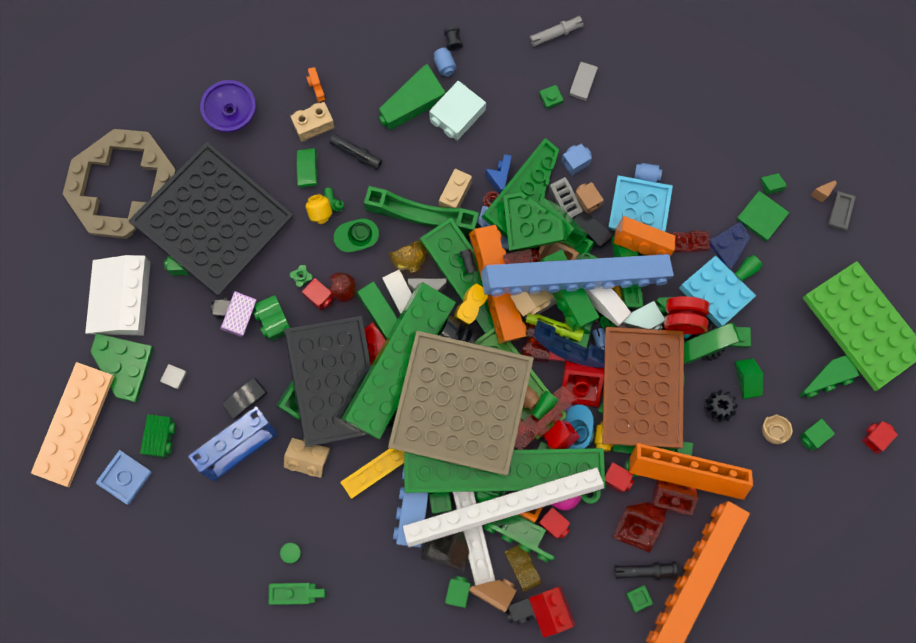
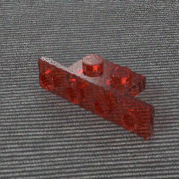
(532, 426)

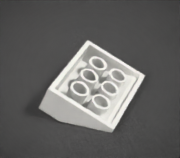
(118, 296)

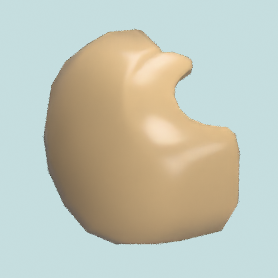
(777, 429)

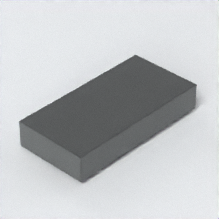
(841, 211)

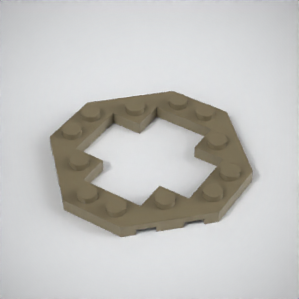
(100, 154)

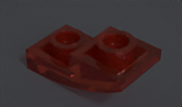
(691, 241)

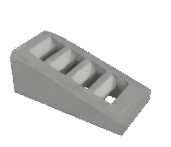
(571, 196)

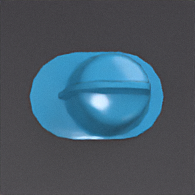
(582, 421)

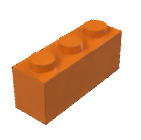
(643, 238)

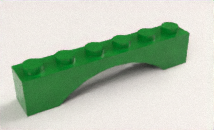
(392, 205)

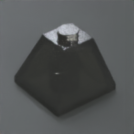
(447, 551)

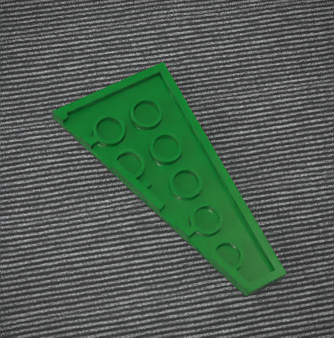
(530, 180)

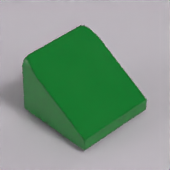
(773, 184)

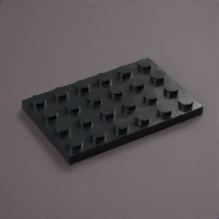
(326, 371)

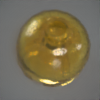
(409, 257)

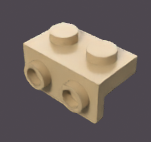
(305, 459)

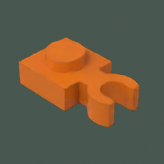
(313, 80)

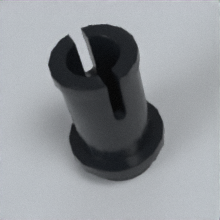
(468, 261)

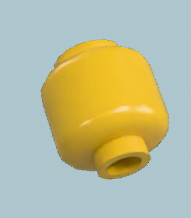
(318, 208)

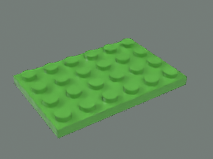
(864, 325)

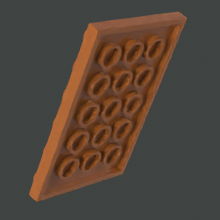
(643, 387)

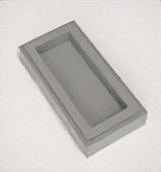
(583, 81)

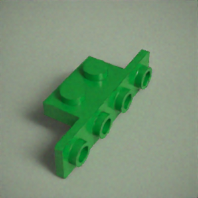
(523, 532)

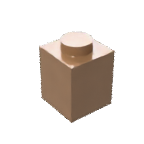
(588, 197)

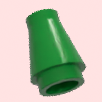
(749, 267)
(544, 405)

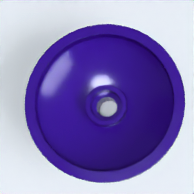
(224, 97)

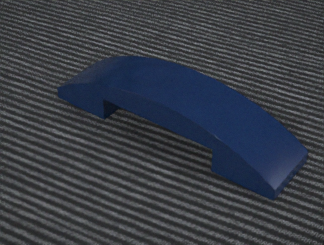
(567, 349)

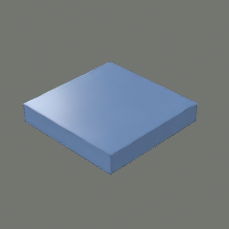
(124, 477)

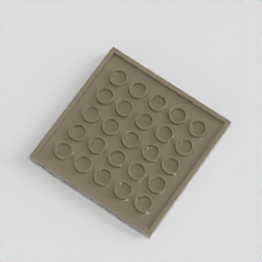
(461, 403)

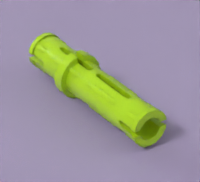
(561, 328)

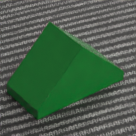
(750, 378)

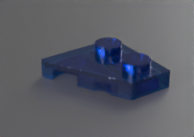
(730, 244)

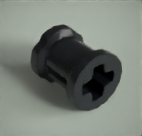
(453, 38)

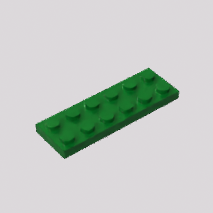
(444, 247)

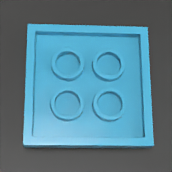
(640, 201)
(720, 288)

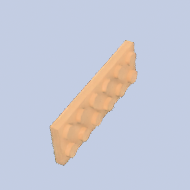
(72, 424)

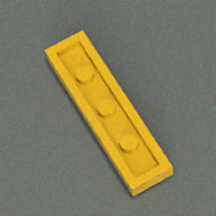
(373, 472)

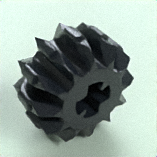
(718, 399)

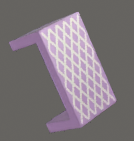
(238, 314)

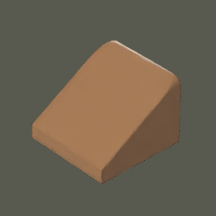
(822, 192)

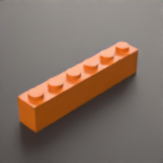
(504, 314)
(691, 471)

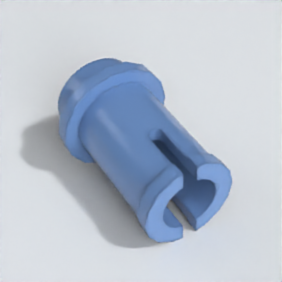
(599, 340)

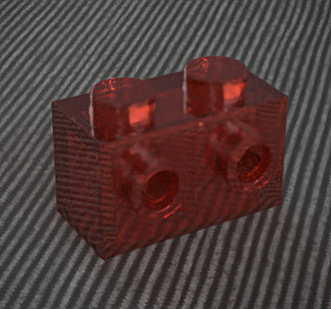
(675, 497)

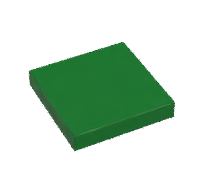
(762, 216)

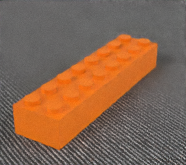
(699, 574)

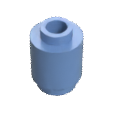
(444, 62)
(648, 172)

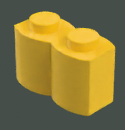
(472, 300)

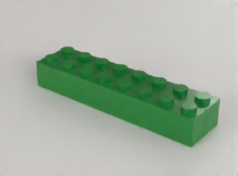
(383, 384)

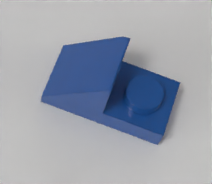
(499, 177)

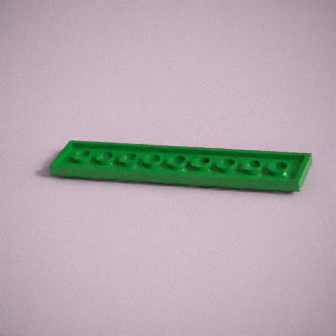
(526, 470)

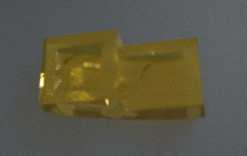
(523, 568)

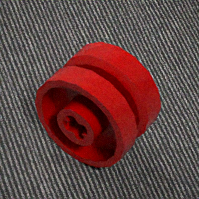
(687, 315)

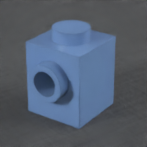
(576, 158)

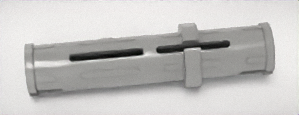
(562, 28)

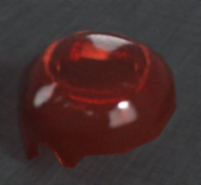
(342, 286)

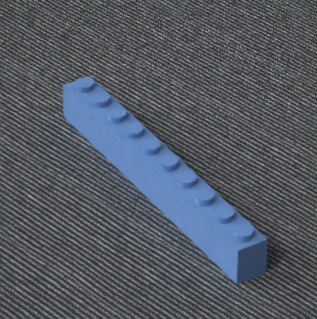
(576, 274)

